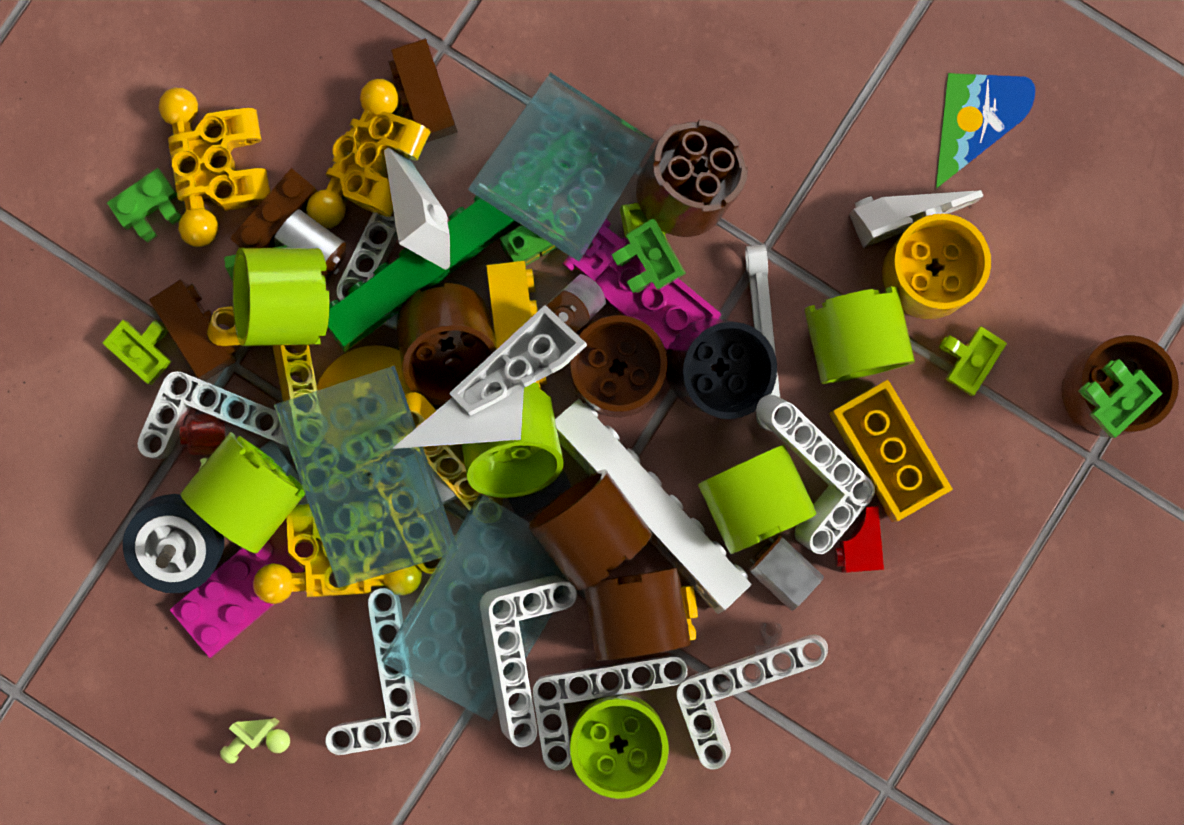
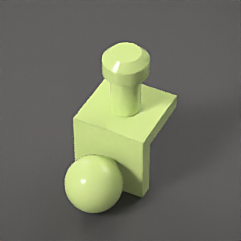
(253, 734)

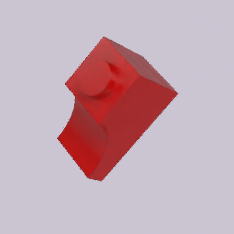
(864, 547)

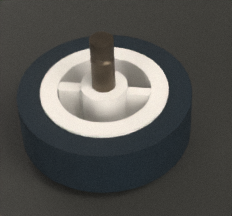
(171, 545)

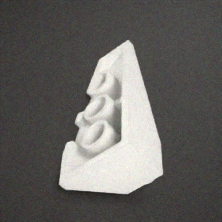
(417, 213)
(893, 215)
(527, 356)

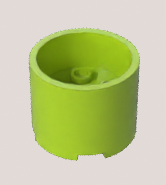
(280, 296)
(859, 335)
(521, 465)
(242, 493)
(757, 499)
(625, 771)

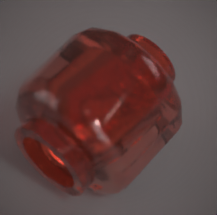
(202, 434)

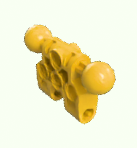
(239, 129)
(360, 159)
(276, 583)

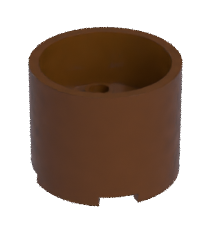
(676, 196)
(443, 339)
(630, 344)
(1135, 354)
(590, 529)
(637, 615)

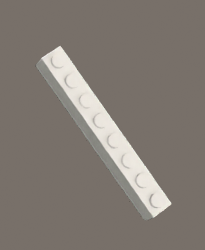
(673, 532)

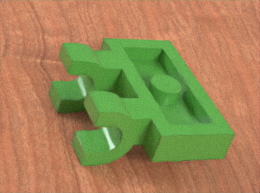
(141, 200)
(655, 255)
(1125, 403)

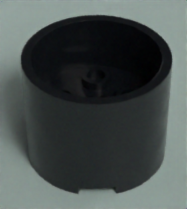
(745, 372)

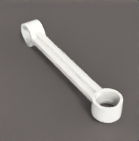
(758, 278)

